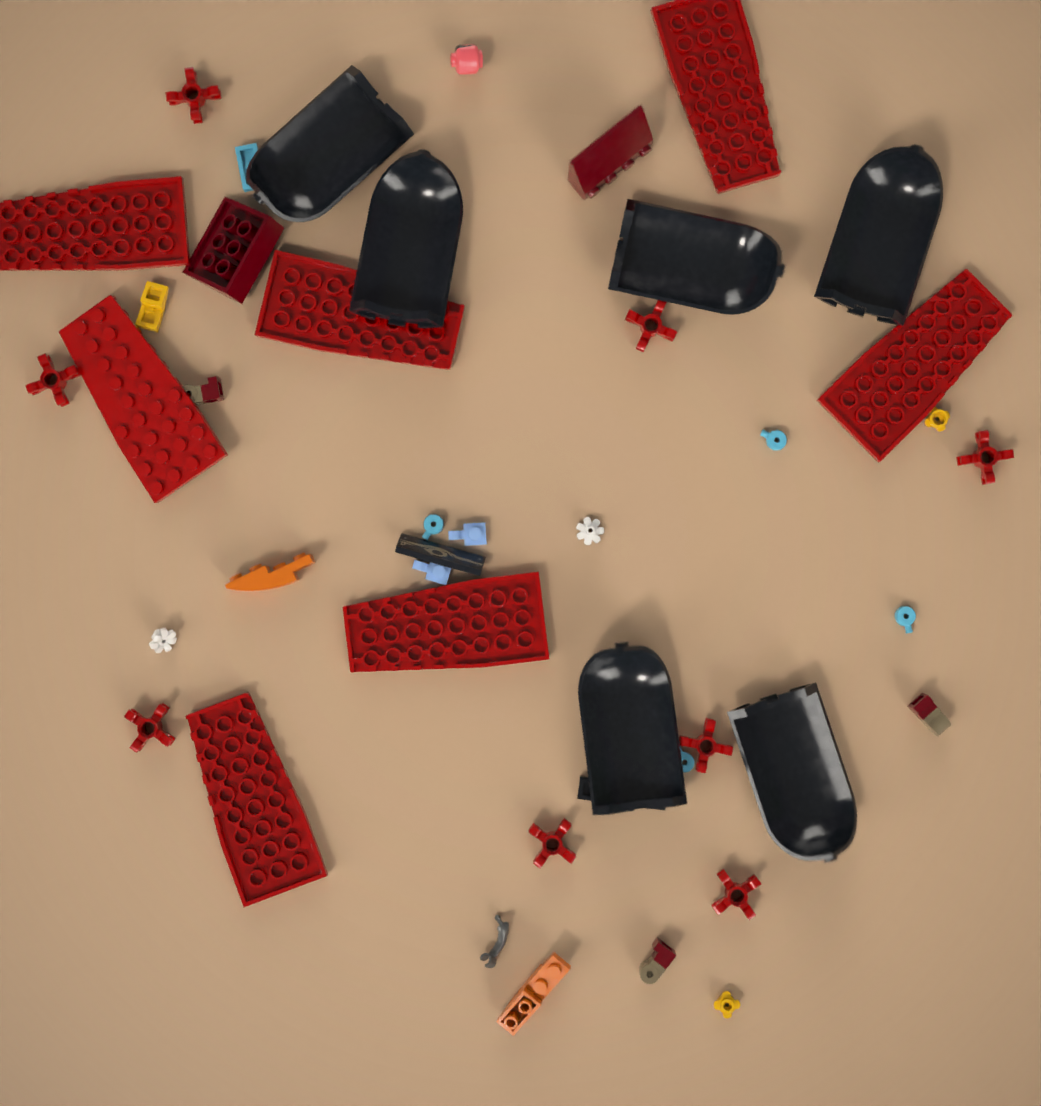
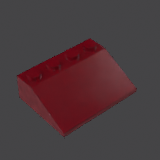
(610, 154)
(233, 249)

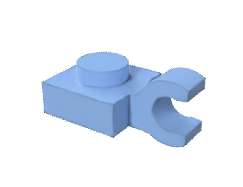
(472, 534)
(435, 572)

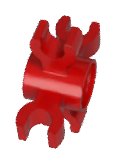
(209, 93)
(665, 332)
(44, 383)
(987, 473)
(136, 718)
(702, 761)
(542, 856)
(723, 903)

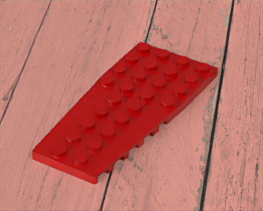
(719, 88)
(97, 228)
(310, 305)
(914, 365)
(141, 400)
(450, 626)
(253, 802)

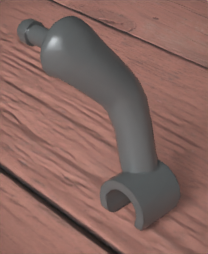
(501, 940)

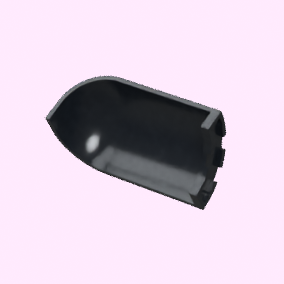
(326, 149)
(883, 235)
(409, 243)
(694, 260)
(630, 731)
(797, 773)

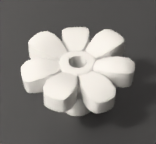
(588, 537)
(162, 639)

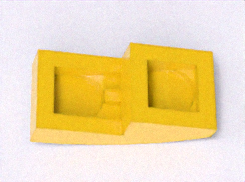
(152, 307)

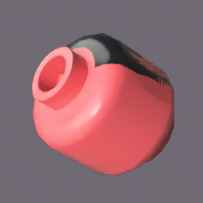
(466, 59)

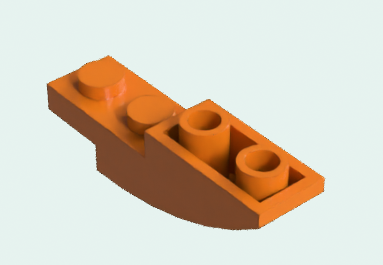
(263, 578)
(532, 993)

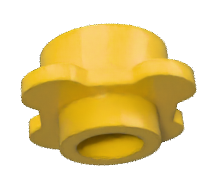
(943, 418)
(726, 998)

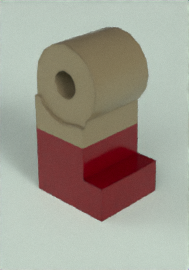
(206, 393)
(929, 714)
(658, 962)

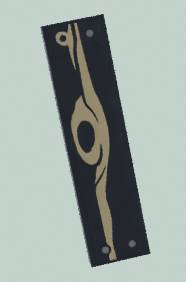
(440, 554)

